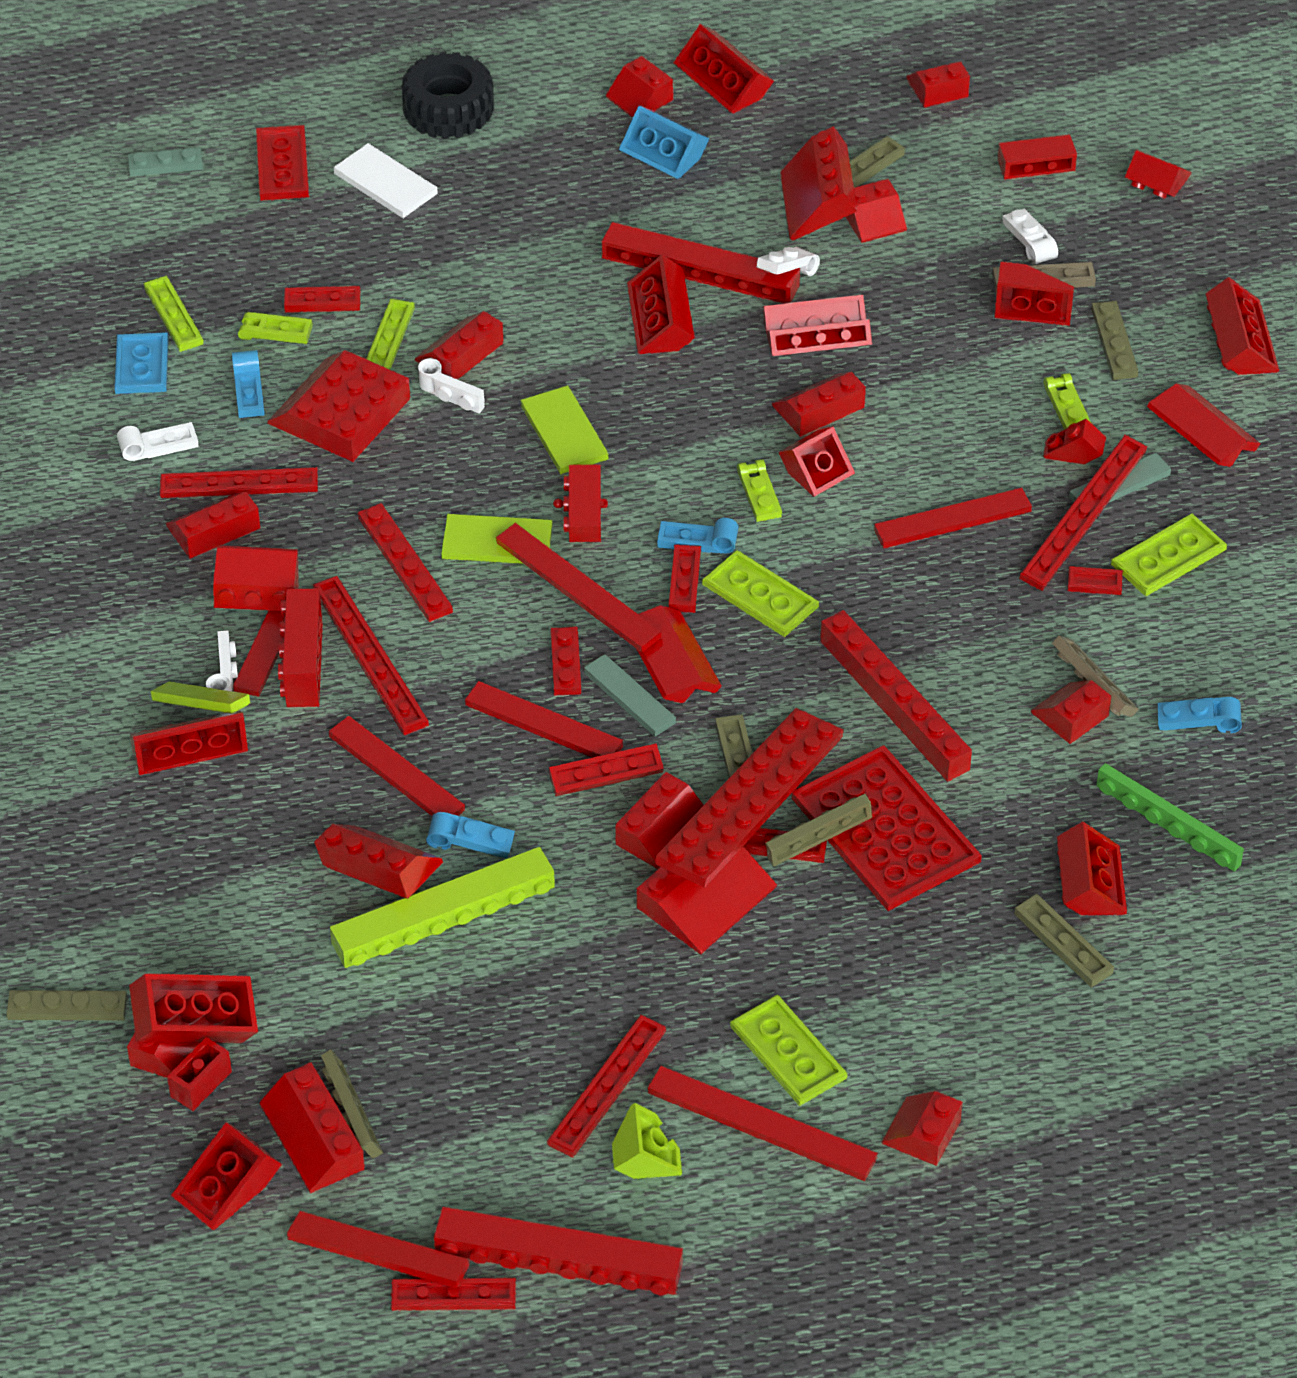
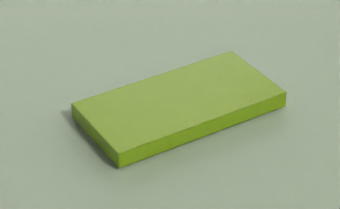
(564, 429)
(475, 536)
(1169, 554)
(760, 593)
(788, 1050)

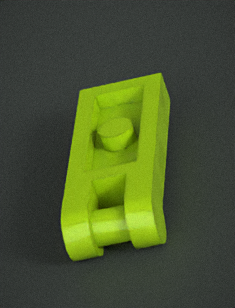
(275, 328)
(1066, 401)
(759, 490)

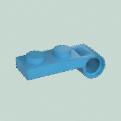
(248, 383)
(711, 539)
(1203, 712)
(469, 833)

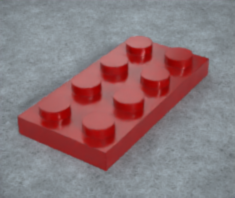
(282, 162)

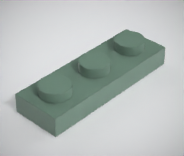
(165, 161)

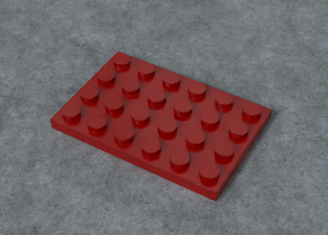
(907, 840)

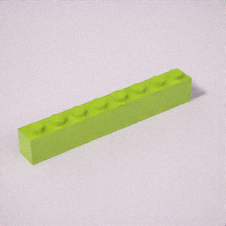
(442, 907)

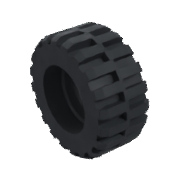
(453, 114)

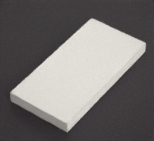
(385, 180)

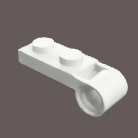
(1038, 243)
(789, 259)
(449, 388)
(156, 442)
(228, 669)

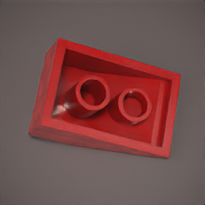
(1032, 295)
(226, 1177)

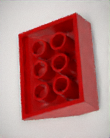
(818, 184)
(700, 913)

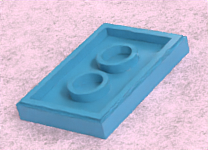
(141, 363)

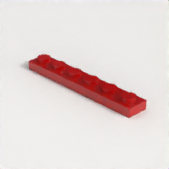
(405, 562)

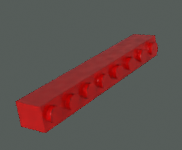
(699, 262)
(896, 696)
(559, 1251)

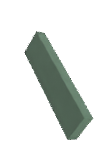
(1144, 473)
(630, 695)

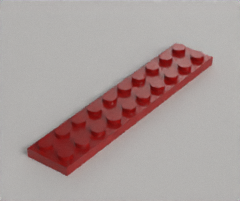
(749, 797)

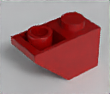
(1075, 444)

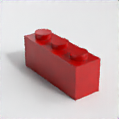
(1037, 156)
(583, 503)

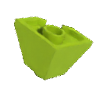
(642, 1147)

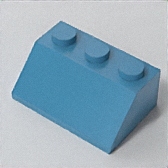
(663, 142)

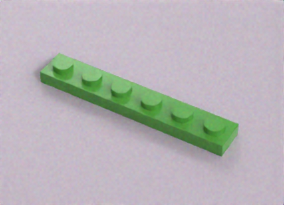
(1170, 817)

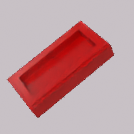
(1095, 580)

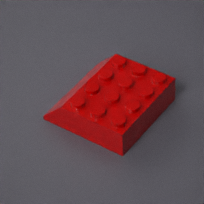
(343, 404)

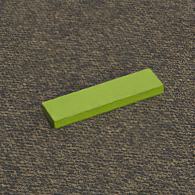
(173, 313)
(391, 332)
(200, 697)

